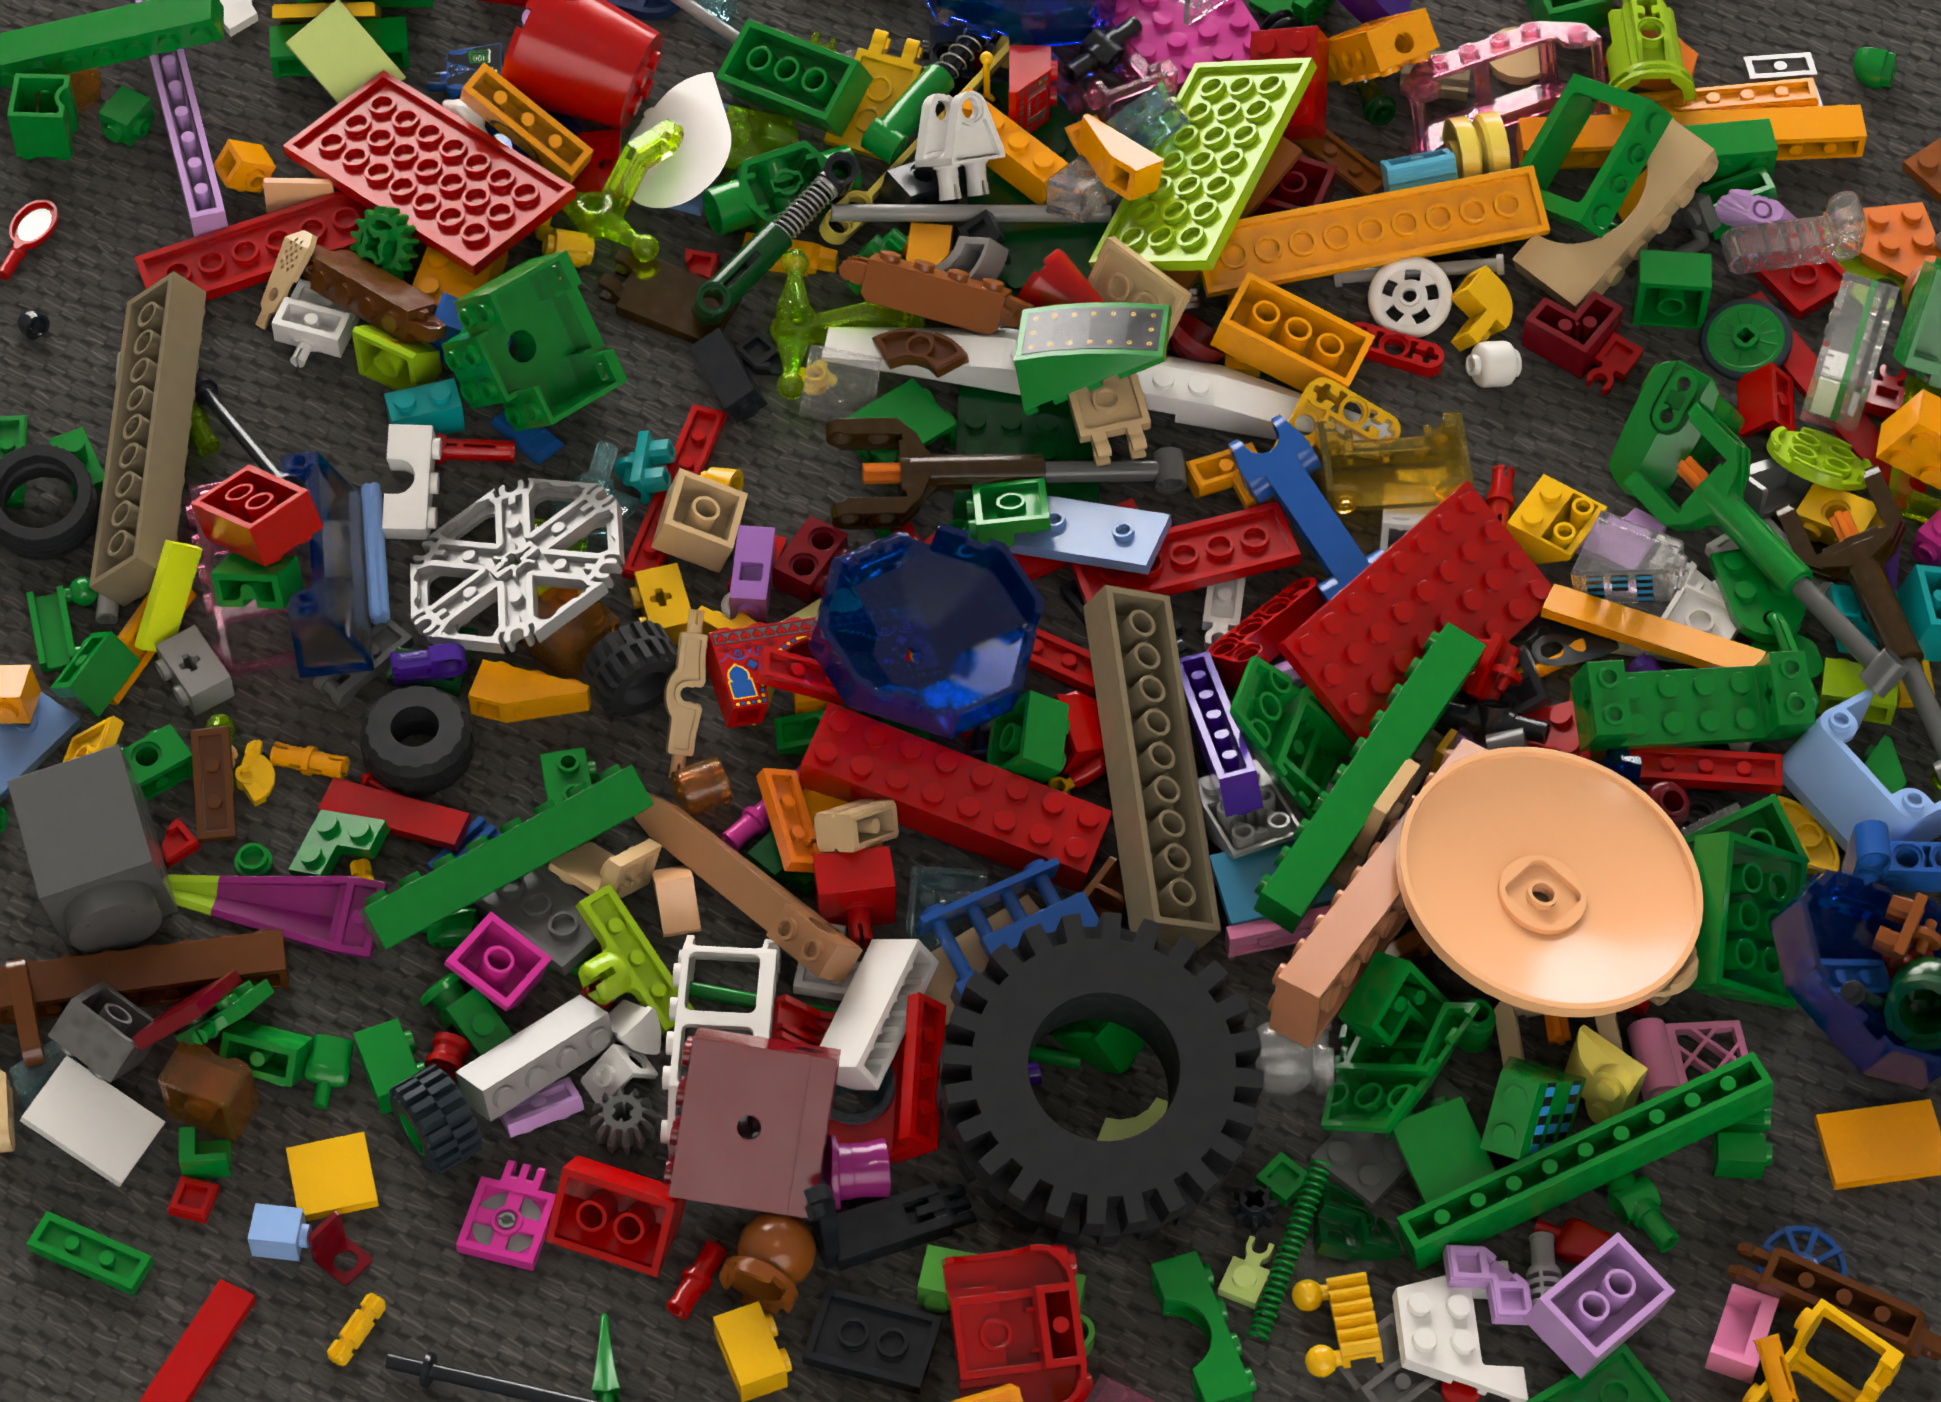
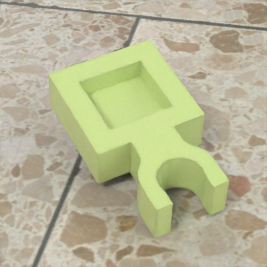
(1246, 1277)

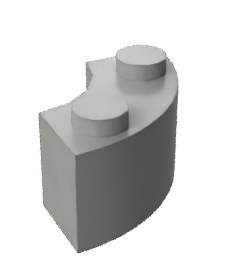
(977, 256)

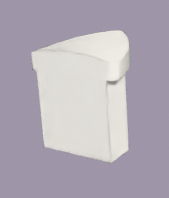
(636, 1027)

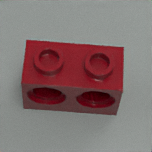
(806, 558)

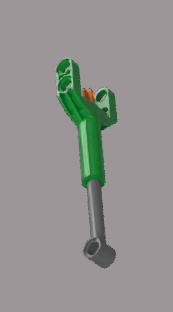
(1720, 503)

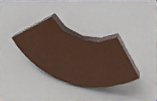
(919, 348)

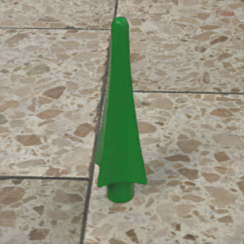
(605, 1379)

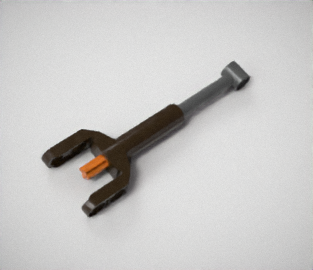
(923, 473)
(1861, 562)

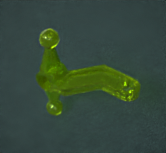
(603, 212)
(798, 324)

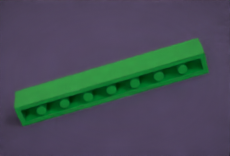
(109, 37)
(505, 858)

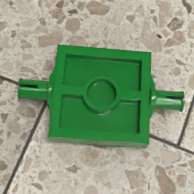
(227, 1011)

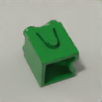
(50, 128)

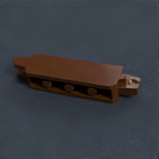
(374, 295)
(1803, 1283)

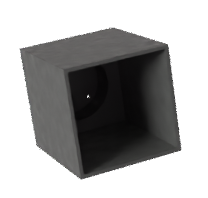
(93, 851)

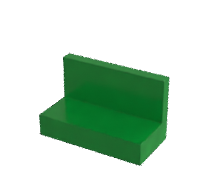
(96, 672)

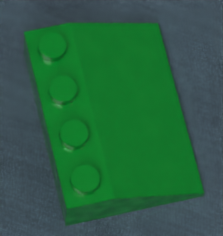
(1742, 893)

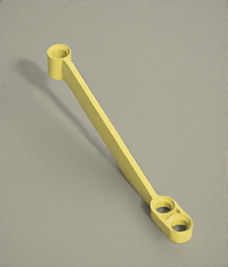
(1000, 58)

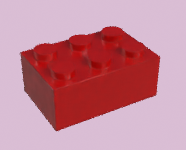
(1299, 42)
(257, 515)

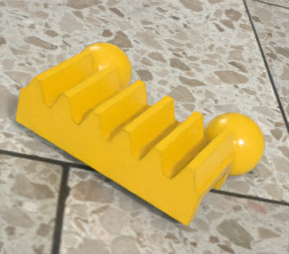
(1352, 1318)

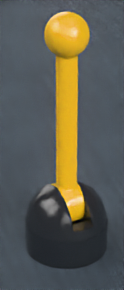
(986, 59)

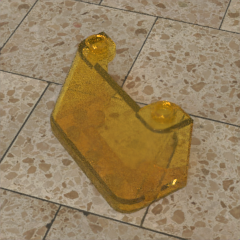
(1392, 470)

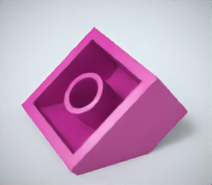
(499, 962)

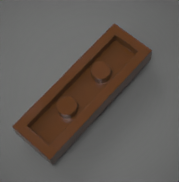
(213, 784)

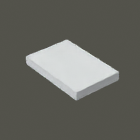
(92, 1121)

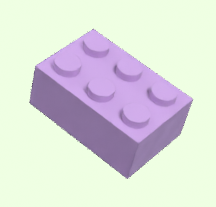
(1599, 1305)

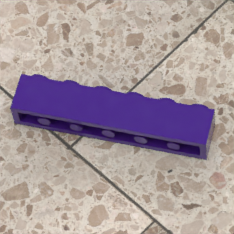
(1219, 737)

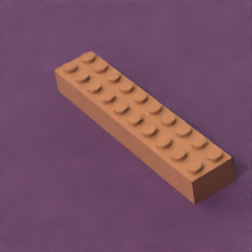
(1347, 937)

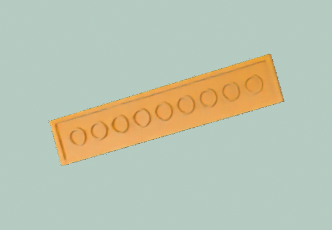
(1381, 229)

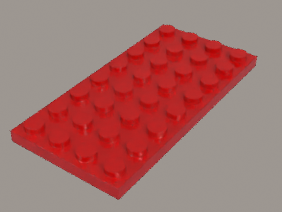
(451, 178)
(1445, 569)

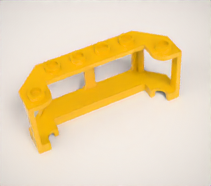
(1822, 1377)

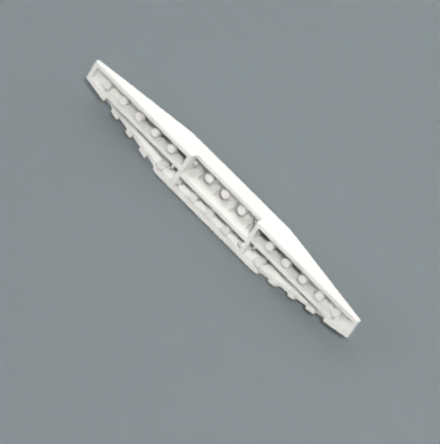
(1190, 389)

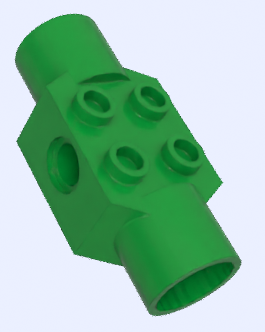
(767, 187)

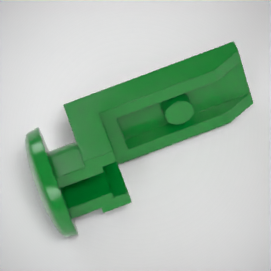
(468, 1013)

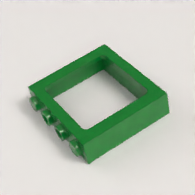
(1621, 166)

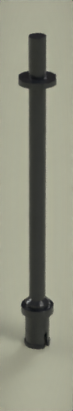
(206, 394)
(430, 1370)

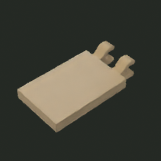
(1111, 412)

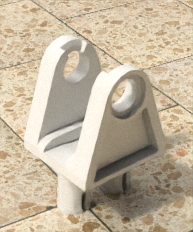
(958, 142)

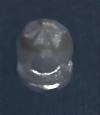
(1292, 1066)

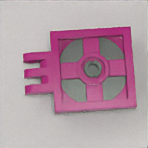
(508, 1218)

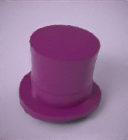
(857, 1169)

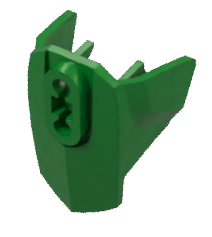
(1656, 445)

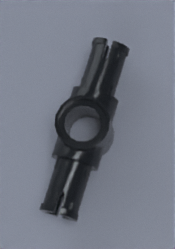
(1102, 50)
(1494, 716)

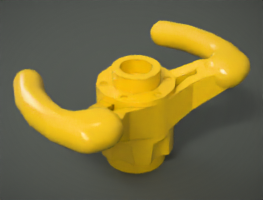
(577, 244)

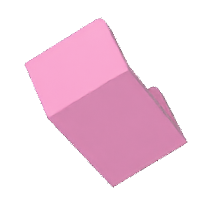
(1744, 1319)

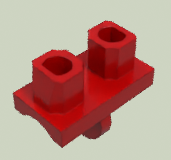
(1494, 670)

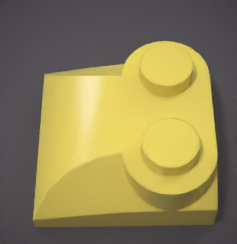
(1610, 1075)

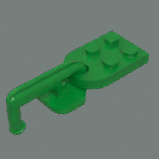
(1755, 599)

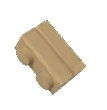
(856, 825)

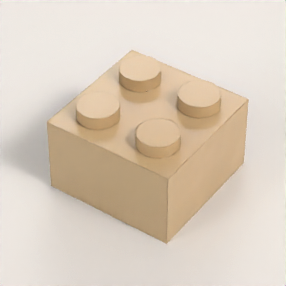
(699, 520)

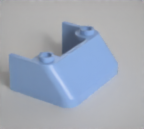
(1843, 790)

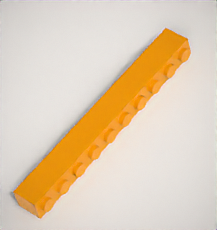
(1798, 132)

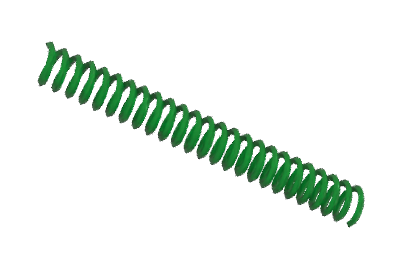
(1307, 1214)

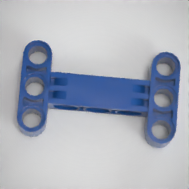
(1877, 859)

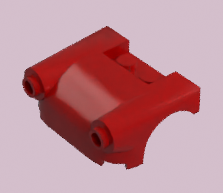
(1018, 1323)

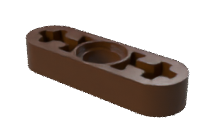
(25, 1012)

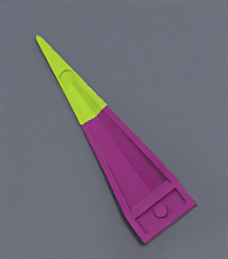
(307, 908)

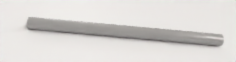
(951, 213)

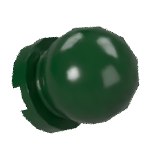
(1915, 1003)

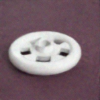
(1395, 272)

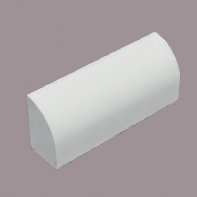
(875, 1010)

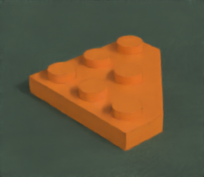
(1898, 239)

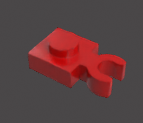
(1614, 360)
(1885, 394)

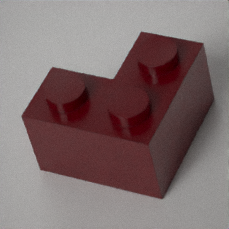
(1570, 337)

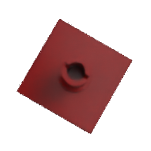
(856, 890)

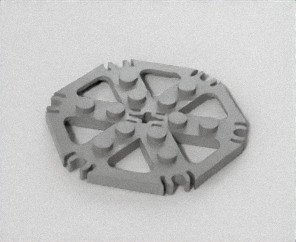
(540, 559)

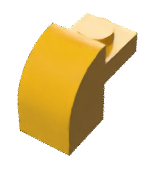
(1486, 304)

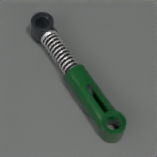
(773, 240)

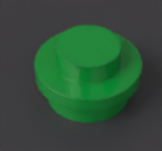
(253, 860)

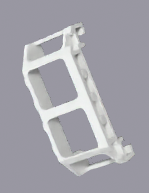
(757, 1022)

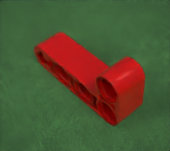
(1265, 630)

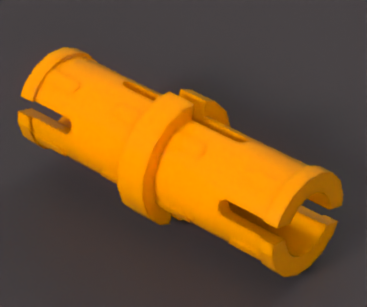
(309, 760)

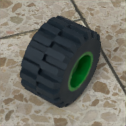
(435, 1119)

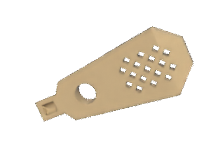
(289, 265)

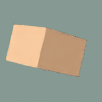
(676, 900)

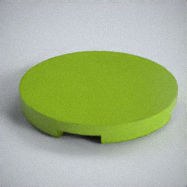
(1818, 458)

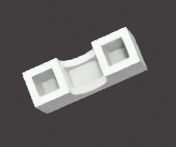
(411, 512)

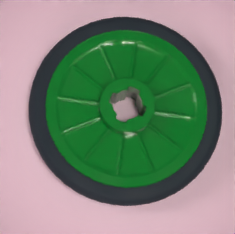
(1731, 322)

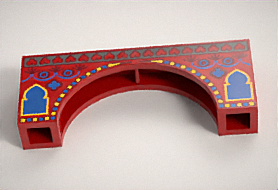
(734, 664)

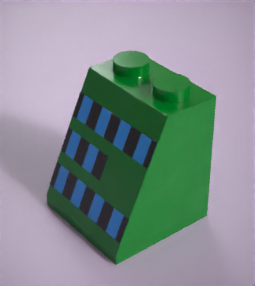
(1531, 1109)

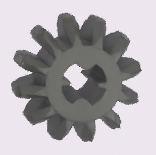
(627, 1133)

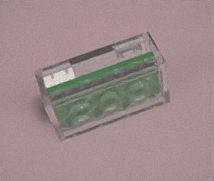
(1849, 352)

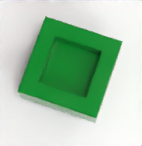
(1283, 1177)

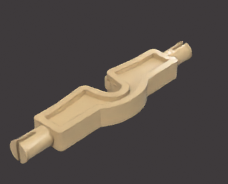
(689, 672)

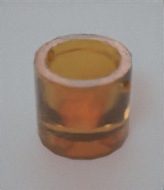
(702, 786)

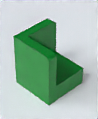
(203, 1158)

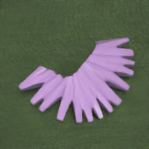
(1742, 210)

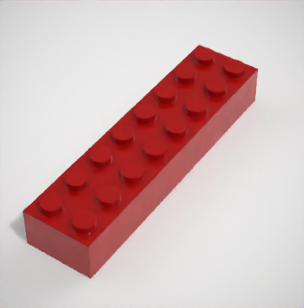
(954, 796)

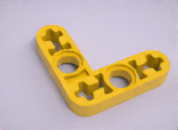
(1310, 407)

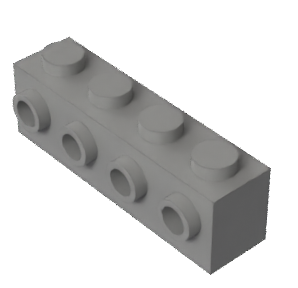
(535, 1057)

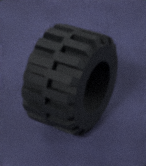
(631, 668)

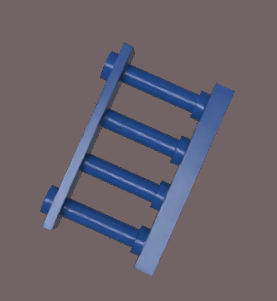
(938, 917)

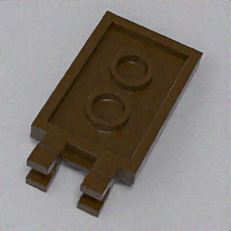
(659, 297)

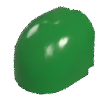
(1875, 67)

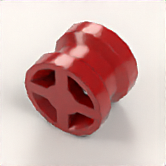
(448, 1053)

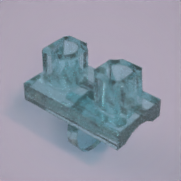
(30, 1081)

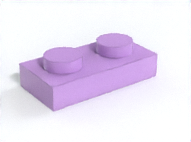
(546, 1106)

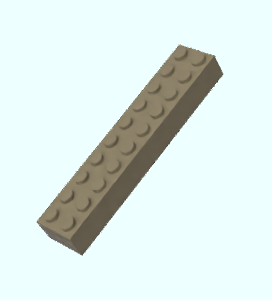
(148, 437)
(1151, 764)

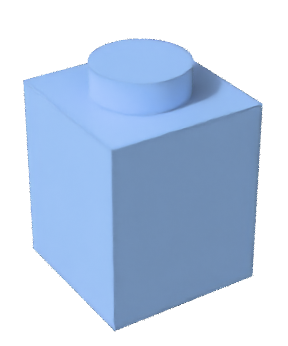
(278, 1232)

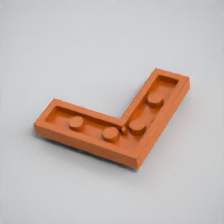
(790, 818)

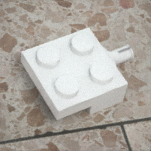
(312, 324)

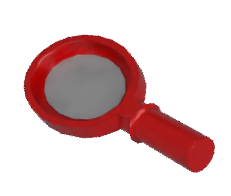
(27, 230)

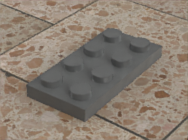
(545, 914)
(1369, 1163)

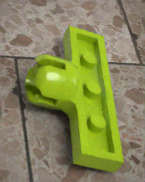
(626, 958)

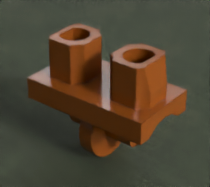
(1896, 944)

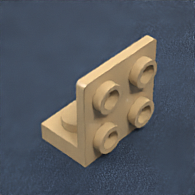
(594, 867)

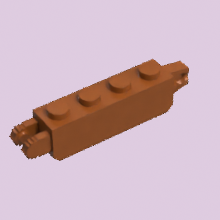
(934, 293)

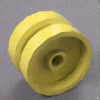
(1477, 145)

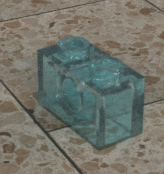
(1150, 117)

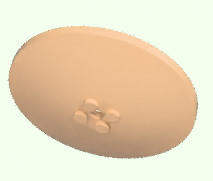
(1559, 826)

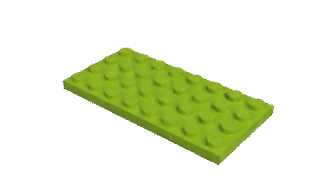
(1212, 161)

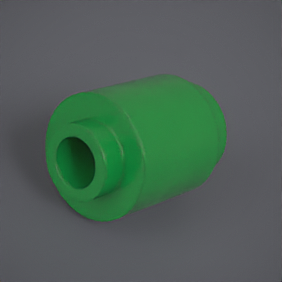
(1480, 1031)

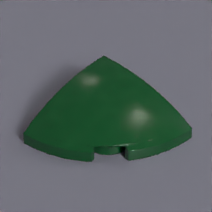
(1348, 1230)

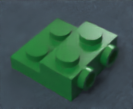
(1007, 509)

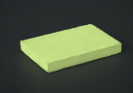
(340, 52)

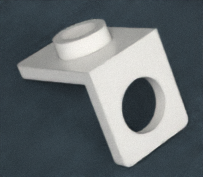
(616, 1070)

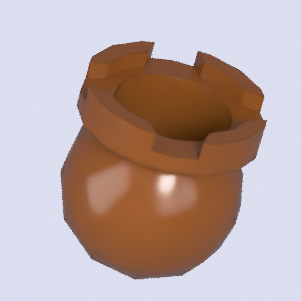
(770, 1261)

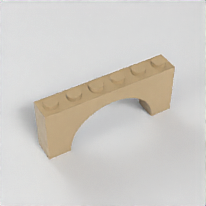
(1576, 270)

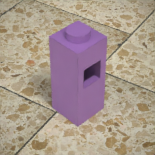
(752, 572)

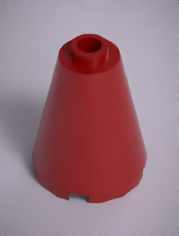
(1058, 284)

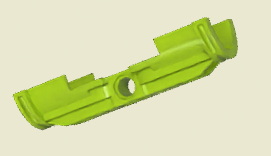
(1640, 58)

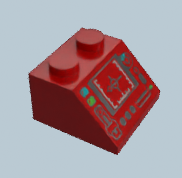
(1030, 85)

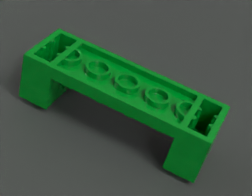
(1692, 704)

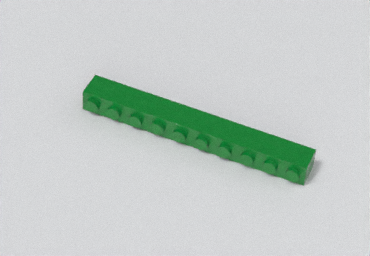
(1342, 813)
(1586, 1160)

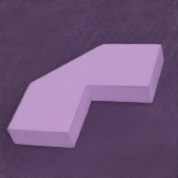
(1477, 1268)

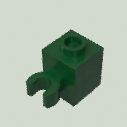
(767, 858)

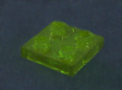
(757, 133)

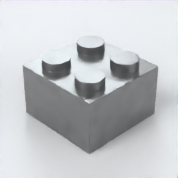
(100, 1031)

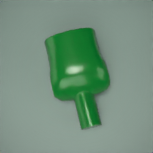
(453, 929)
(328, 1066)

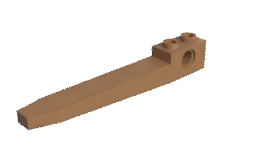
(783, 915)

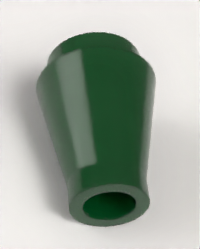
(1376, 102)

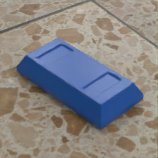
(535, 443)

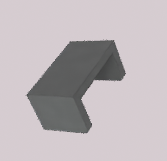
(1772, 487)

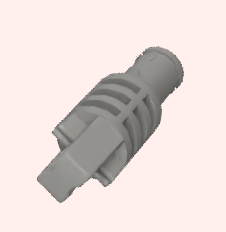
(1543, 1272)

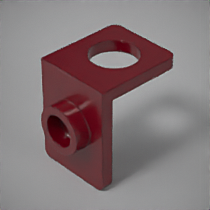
(330, 1240)

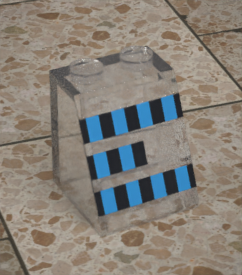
(1629, 562)

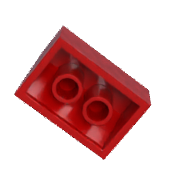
(614, 1215)

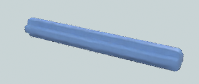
(375, 553)

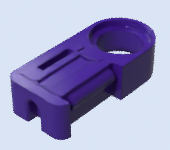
(428, 664)

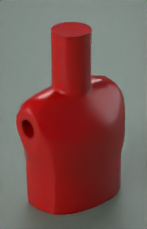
(1575, 1239)

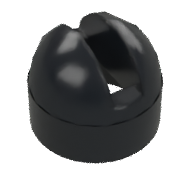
(33, 319)

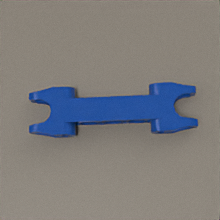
(1286, 477)

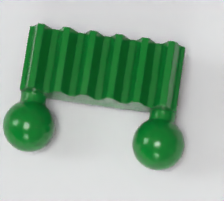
(53, 625)

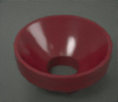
(1193, 340)

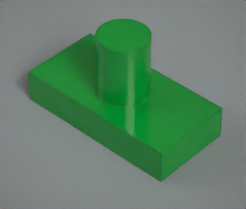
(79, 445)

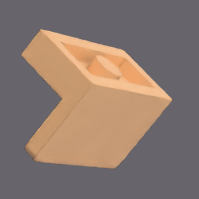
(290, 191)

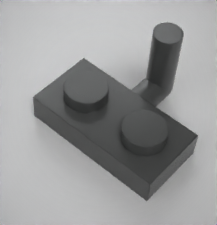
(1700, 218)

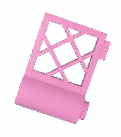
(1657, 1049)

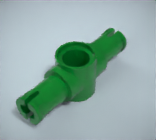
(1639, 1204)

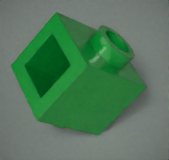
(126, 116)

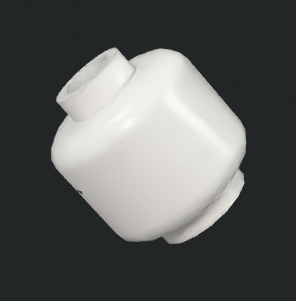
(1493, 364)

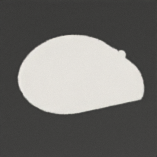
(704, 148)

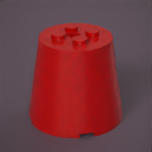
(584, 60)

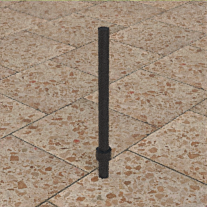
(1857, 994)

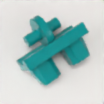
(642, 466)

